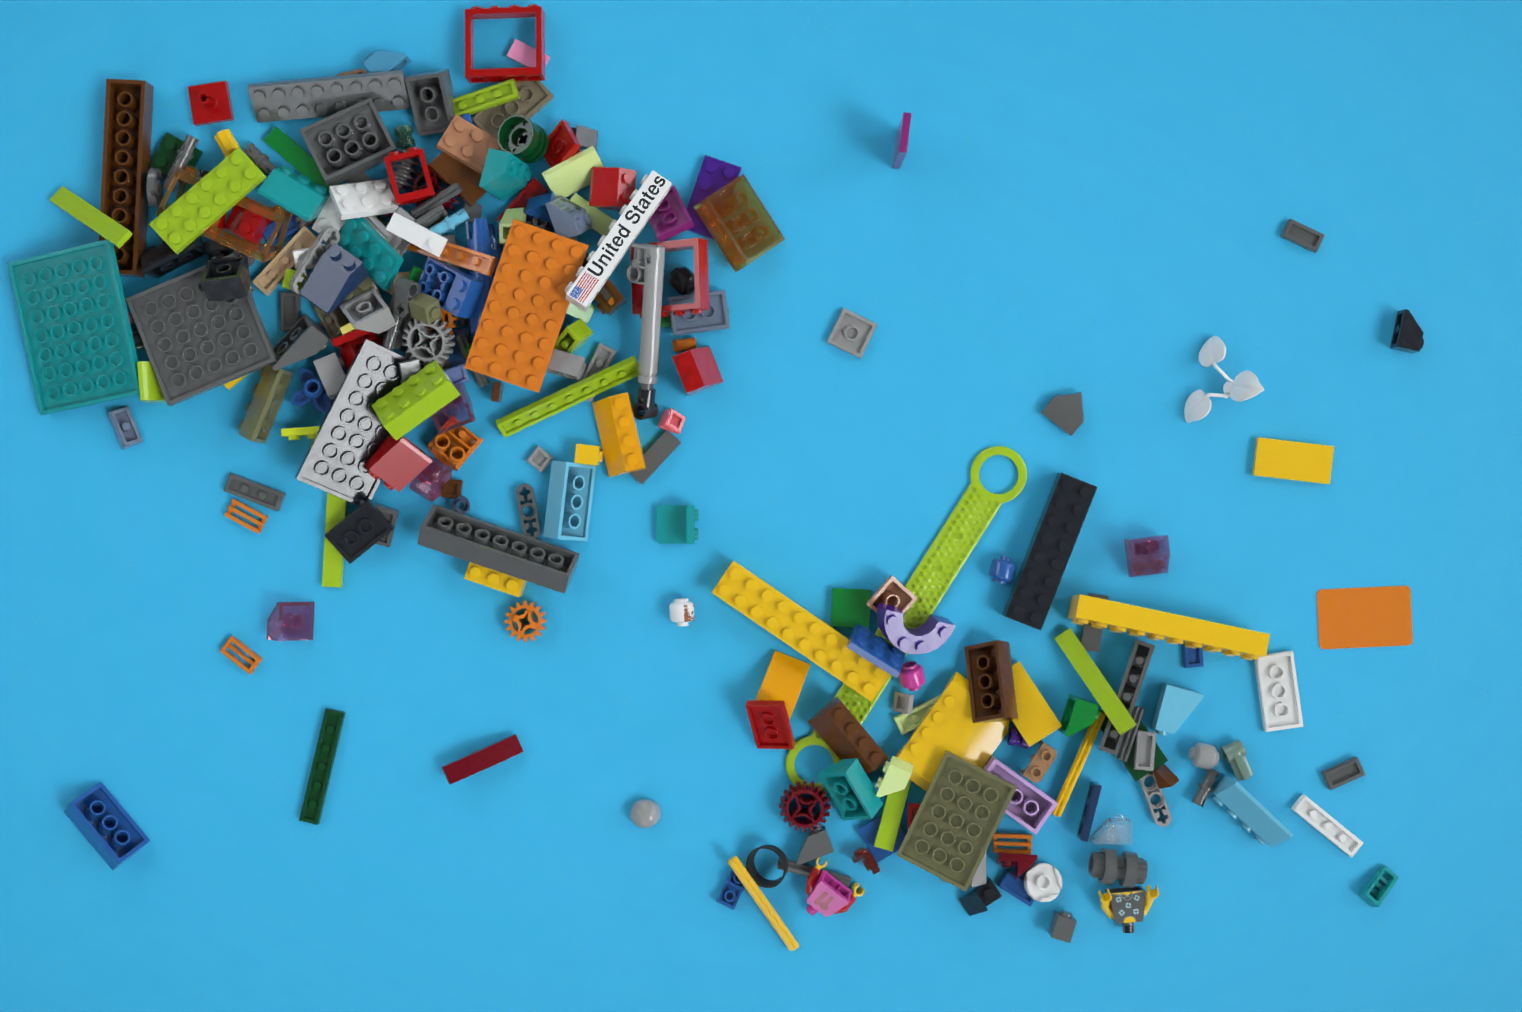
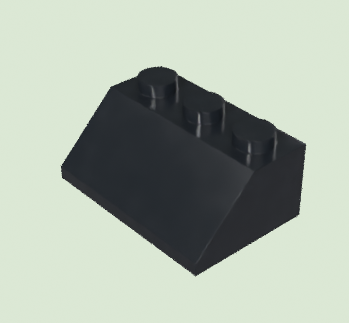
(162, 259)

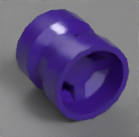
(1015, 738)

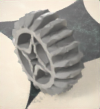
(431, 347)

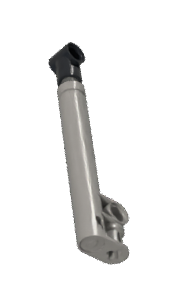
(648, 270)

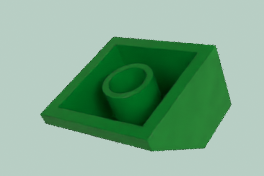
(1078, 715)

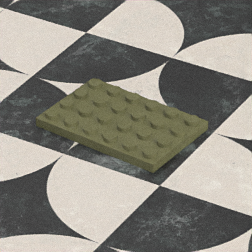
(956, 820)

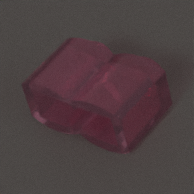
(431, 480)

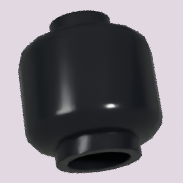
(682, 280)

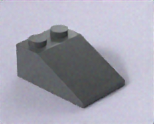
(431, 100)
(300, 342)

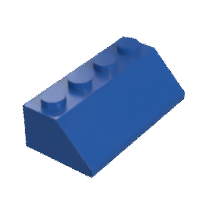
(106, 825)

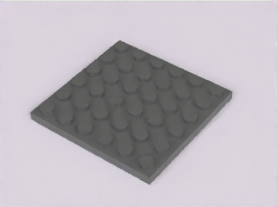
(197, 340)

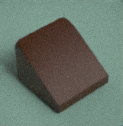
(1165, 777)

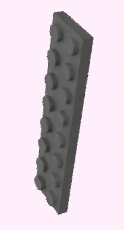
(327, 95)

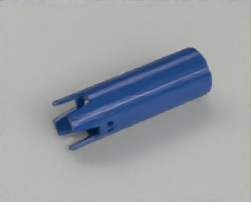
(487, 243)

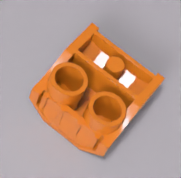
(454, 446)

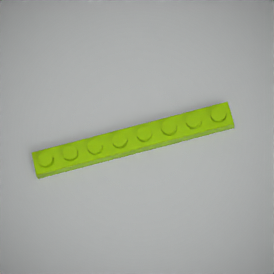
(568, 397)

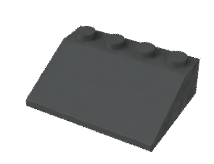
(348, 142)

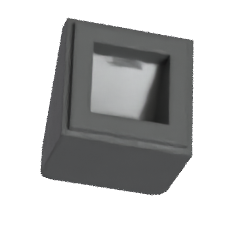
(473, 212)

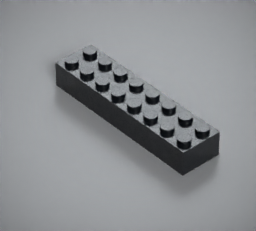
(1049, 551)

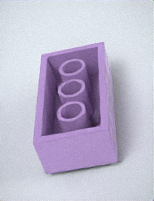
(1029, 803)

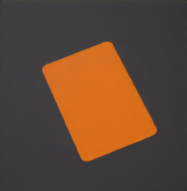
(1364, 617)

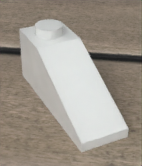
(417, 234)

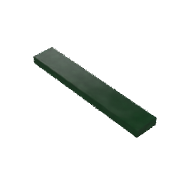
(322, 766)

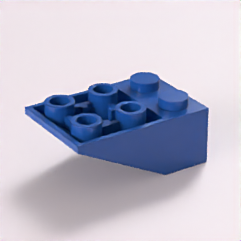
(454, 288)

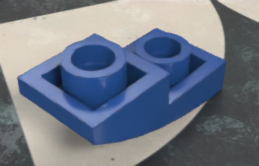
(730, 891)

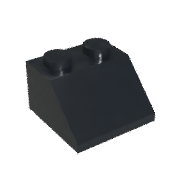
(226, 278)

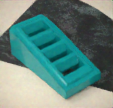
(1373, 882)

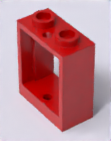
(415, 196)

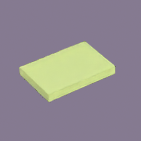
(572, 173)

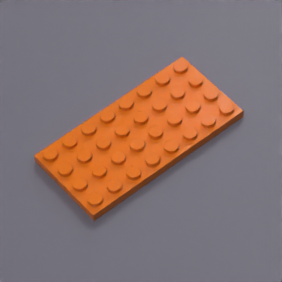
(525, 306)

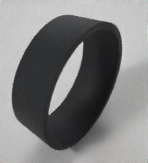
(761, 881)

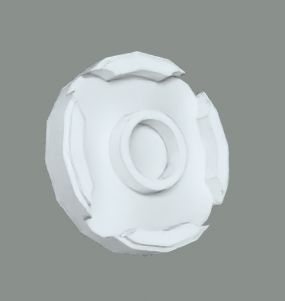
(1042, 882)

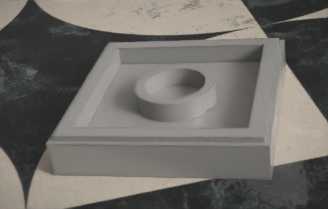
(851, 333)

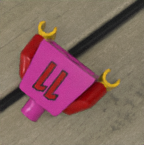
(828, 894)

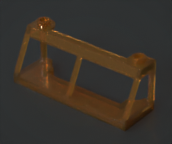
(257, 251)

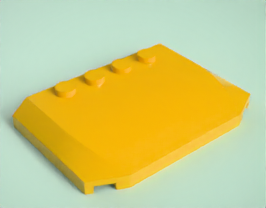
(950, 729)

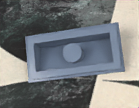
(124, 427)

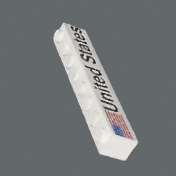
(618, 241)

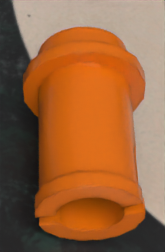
(684, 344)

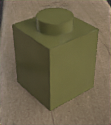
(425, 308)

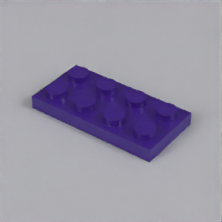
(711, 177)

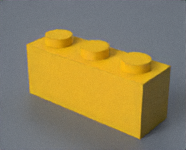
(495, 580)

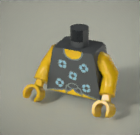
(1127, 904)

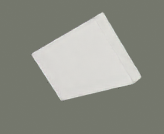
(1278, 691)

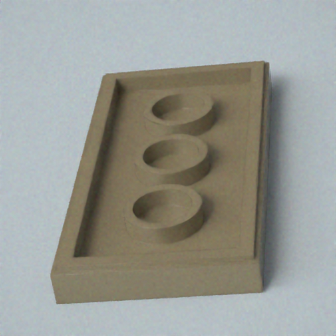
(532, 99)

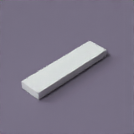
(1327, 825)

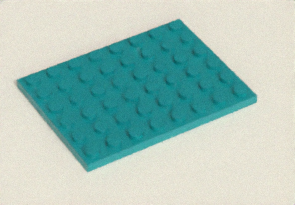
(75, 327)

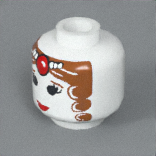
(682, 611)

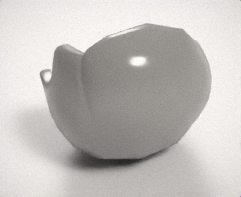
(645, 813)

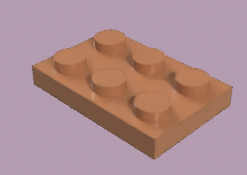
(467, 143)

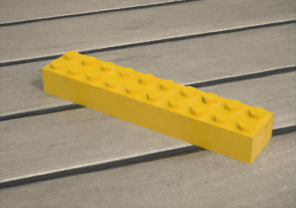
(1172, 627)
(799, 629)

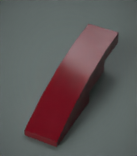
(482, 759)

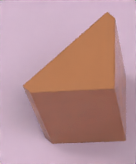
(892, 594)

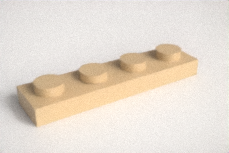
(275, 271)

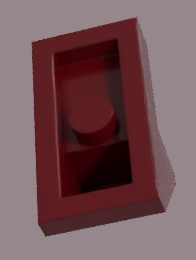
(1020, 861)

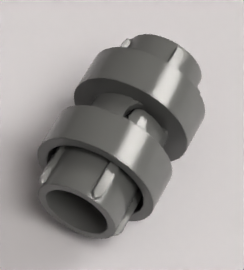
(1125, 868)

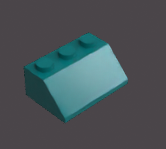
(504, 174)
(294, 192)
(850, 790)

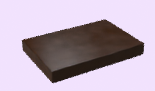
(453, 171)

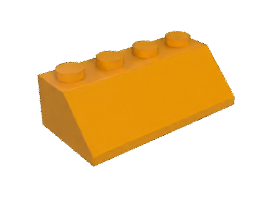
(619, 434)

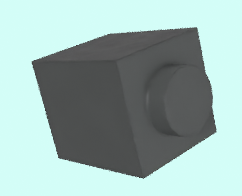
(1062, 926)

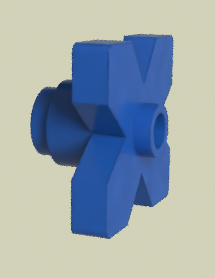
(305, 396)

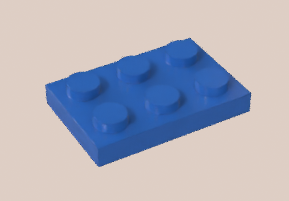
(876, 650)

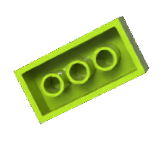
(415, 400)

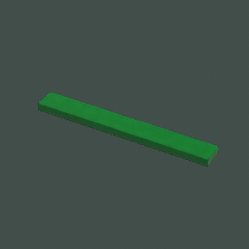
(299, 158)

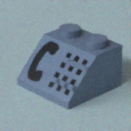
(568, 217)

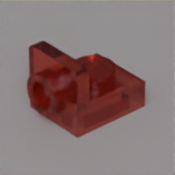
(869, 862)

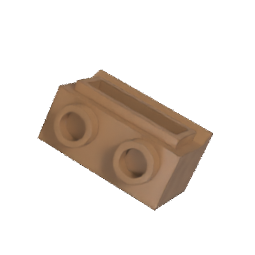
(1039, 763)

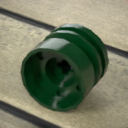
(523, 138)

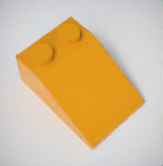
(783, 680)

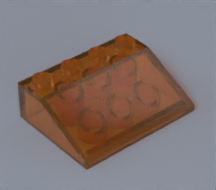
(739, 223)

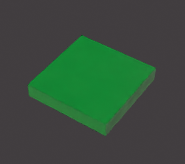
(850, 607)

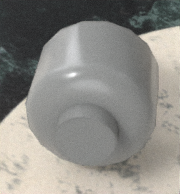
(1204, 756)

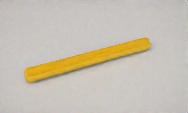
(1078, 764)
(763, 903)

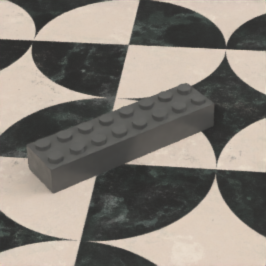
(498, 548)

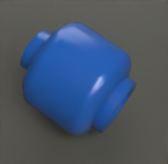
(1002, 570)

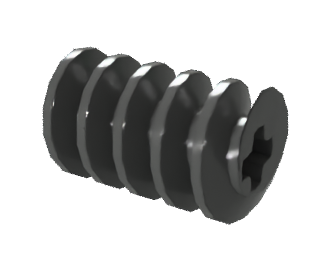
(403, 171)

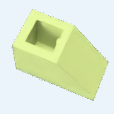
(506, 221)
(895, 778)

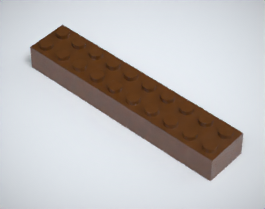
(127, 166)

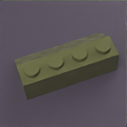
(265, 404)

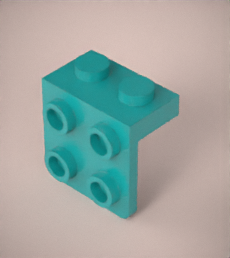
(676, 524)

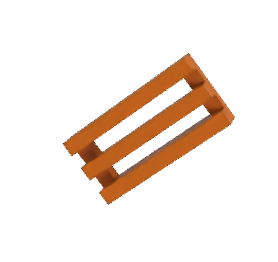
(231, 508)
(249, 670)
(1012, 843)

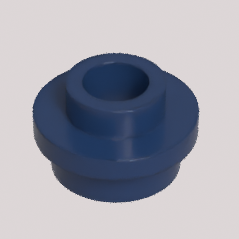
(465, 504)

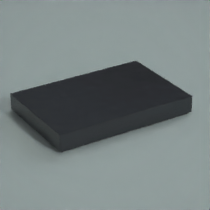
(359, 531)

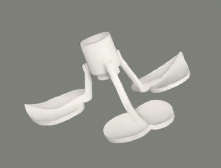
(1242, 388)

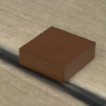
(497, 391)
(452, 489)

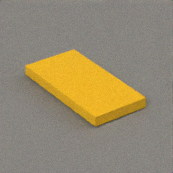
(1293, 460)
(1034, 714)

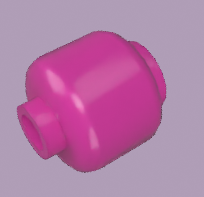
(912, 676)

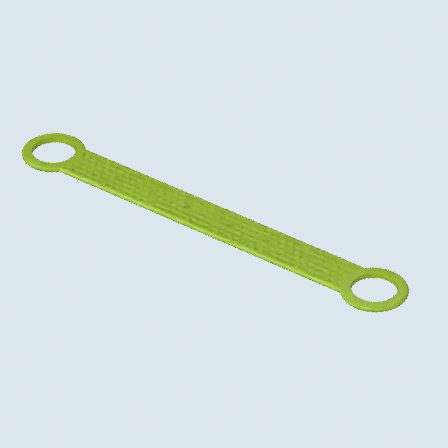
(932, 577)

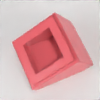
(671, 421)

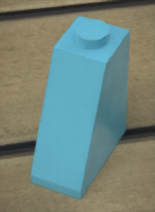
(1173, 708)

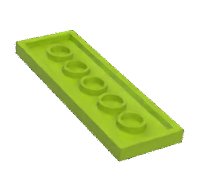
(207, 200)

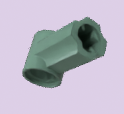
(1235, 755)

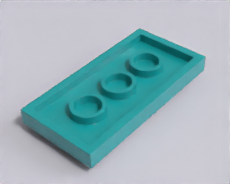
(372, 249)

